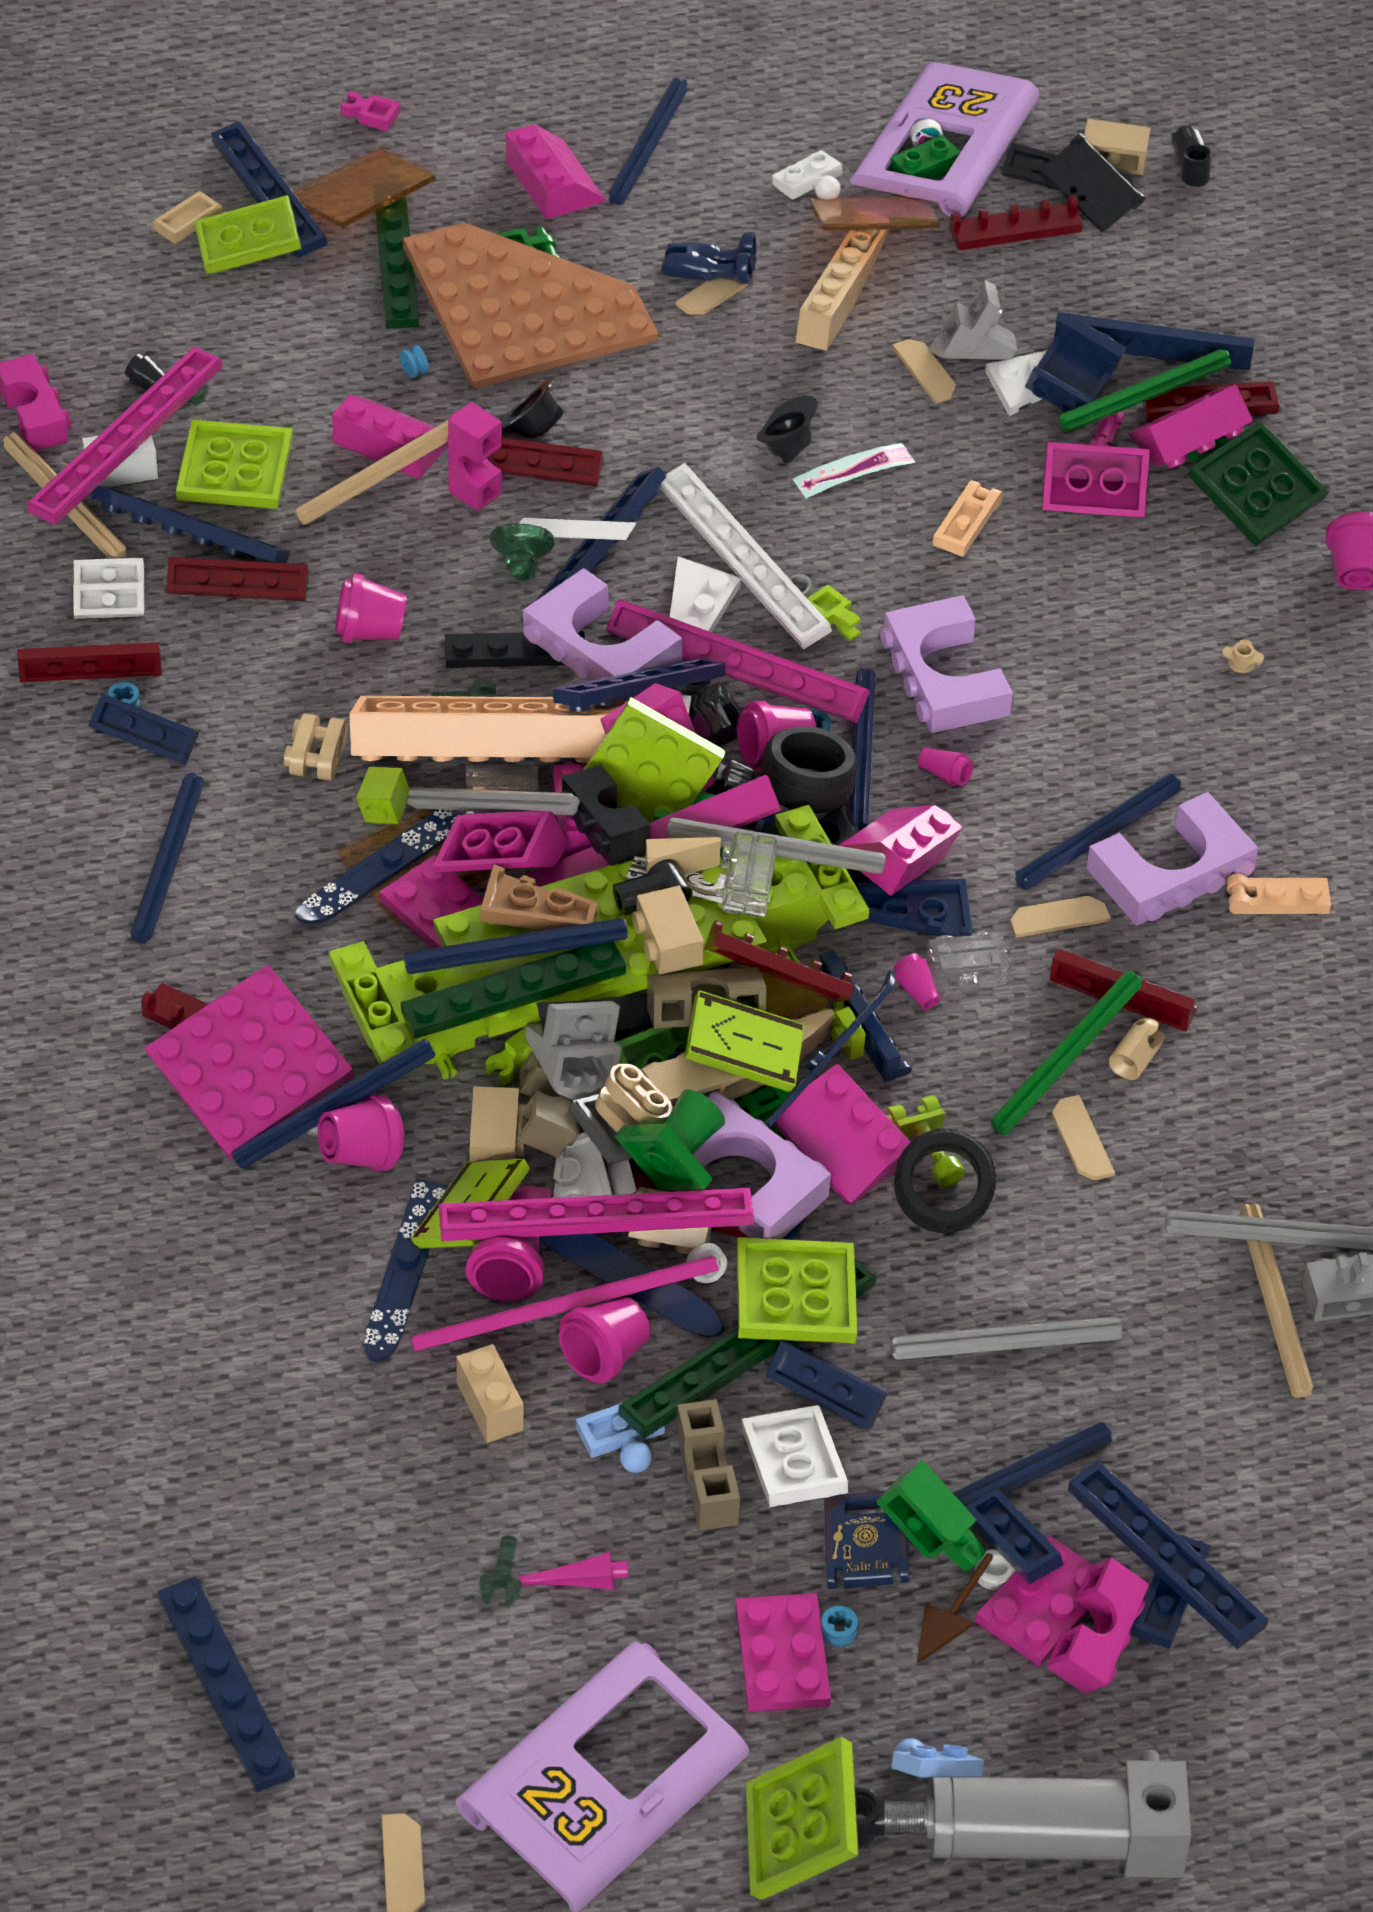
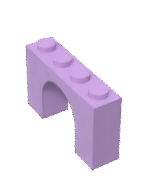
(571, 606)
(943, 699)
(1150, 891)
(796, 1181)

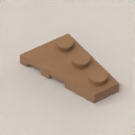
(532, 907)

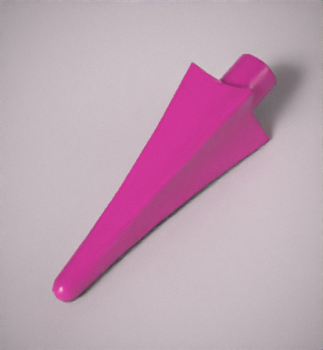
(592, 1572)

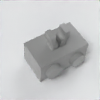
(1339, 1287)

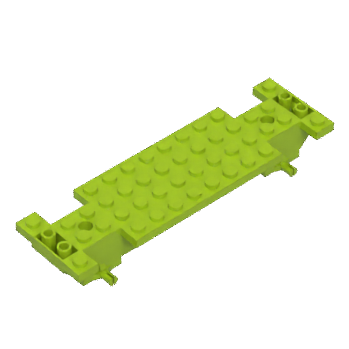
(800, 903)

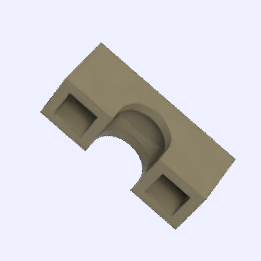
(672, 994)
(546, 1117)
(703, 1455)

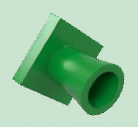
(668, 1148)

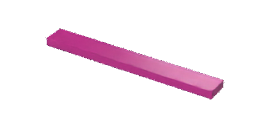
(124, 436)
(749, 664)
(729, 809)
(596, 1214)
(563, 1303)

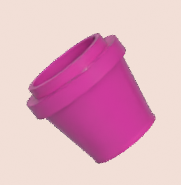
(1352, 549)
(368, 611)
(761, 722)
(362, 1134)
(506, 1268)
(603, 1337)

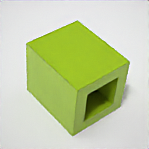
(383, 795)

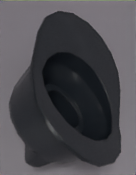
(535, 414)
(789, 427)

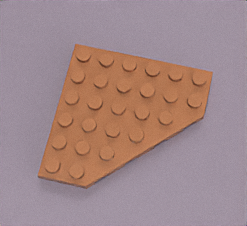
(520, 307)

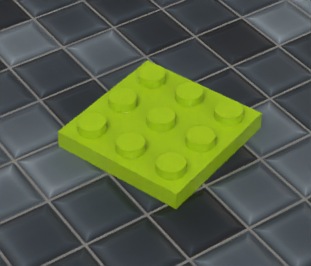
(234, 464)
(655, 760)
(796, 1290)
(801, 1818)

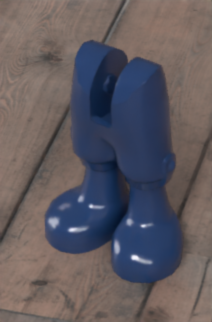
(710, 262)

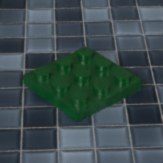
(1258, 483)

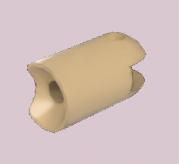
(1136, 1049)

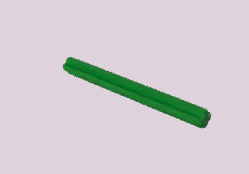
(1144, 390)
(1066, 1053)

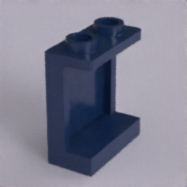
(1075, 366)

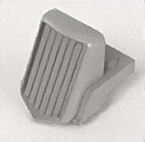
(974, 330)
(577, 1046)

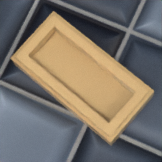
(179, 221)

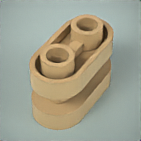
(305, 736)
(631, 1099)

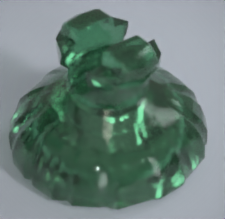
(522, 546)

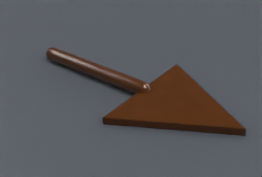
(942, 1626)

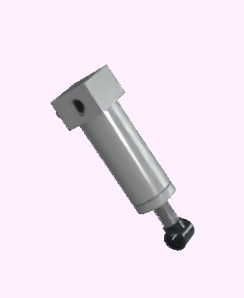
(1050, 1818)

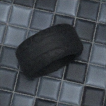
(813, 750)
(950, 1141)

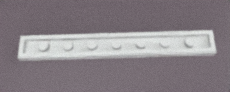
(745, 556)

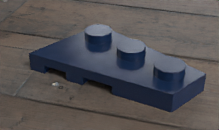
(921, 906)

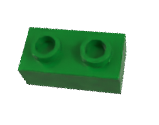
(926, 160)

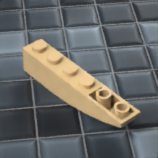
(838, 288)
(682, 1074)

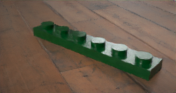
(395, 266)
(512, 988)

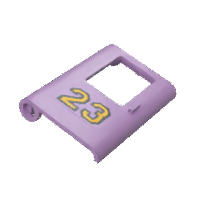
(962, 102)
(567, 1813)

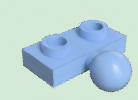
(608, 1432)
(925, 1761)

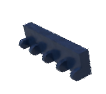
(878, 1045)

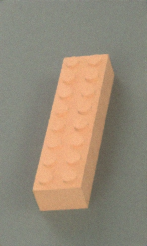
(474, 728)

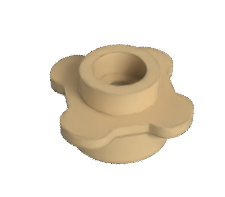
(1242, 656)

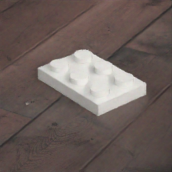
(794, 1456)

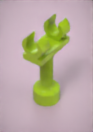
(929, 1118)

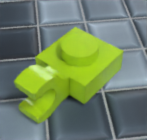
(836, 611)
(842, 1020)
(511, 1058)

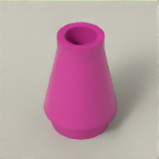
(947, 765)
(917, 980)

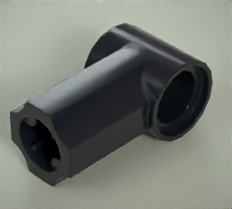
(1192, 156)
(661, 876)

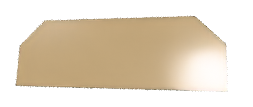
(708, 296)
(926, 369)
(1058, 916)
(1081, 1139)
(403, 1863)

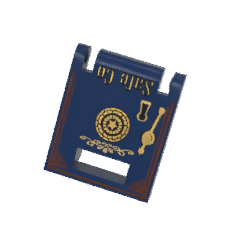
(863, 1543)

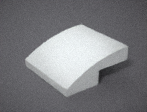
(108, 588)

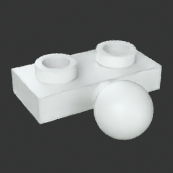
(811, 173)

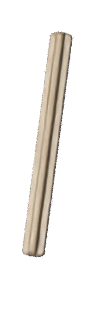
(373, 474)
(81, 514)
(1279, 1311)

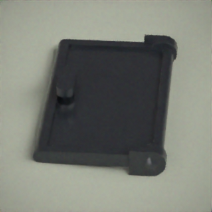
(1095, 179)

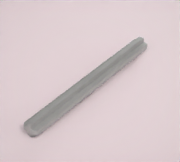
(492, 800)
(786, 846)
(1269, 1230)
(1006, 1338)

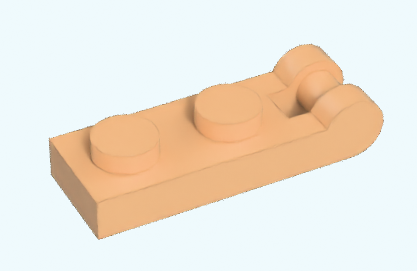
(967, 518)
(1278, 895)

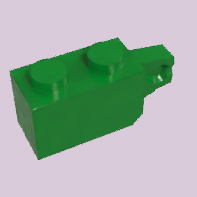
(932, 1516)

